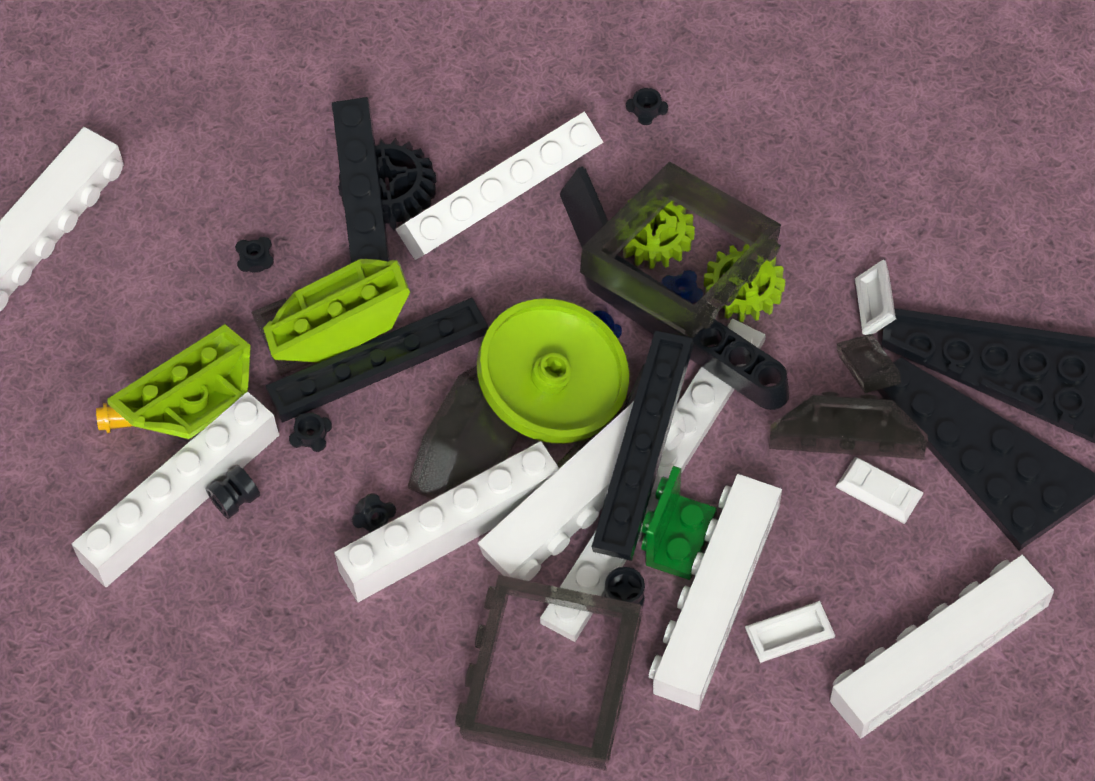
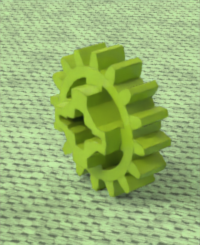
(672, 237)
(748, 298)

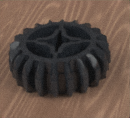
(410, 181)

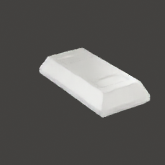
(875, 298)
(879, 490)
(790, 631)

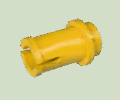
(109, 419)

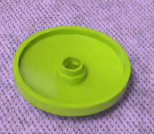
(552, 371)

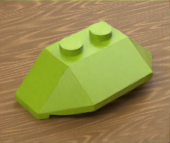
(338, 311)
(188, 388)

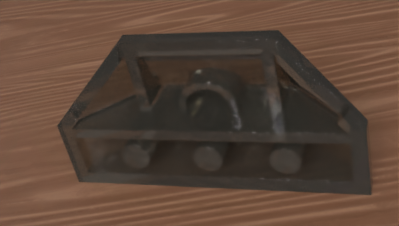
(849, 426)
(461, 440)

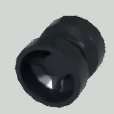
(232, 491)
(625, 583)

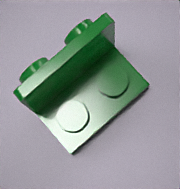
(675, 528)

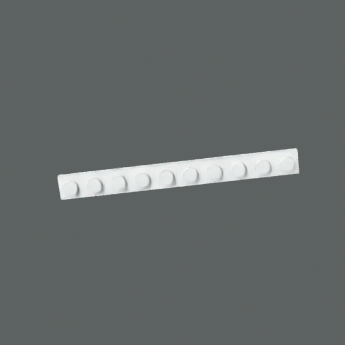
(699, 408)

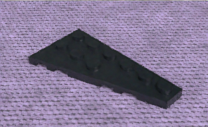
(1021, 366)
(1003, 468)

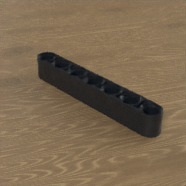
(719, 359)

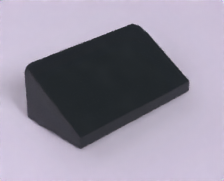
(583, 206)

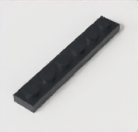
(360, 179)
(377, 359)
(642, 446)

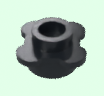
(649, 97)
(258, 262)
(306, 422)
(367, 507)

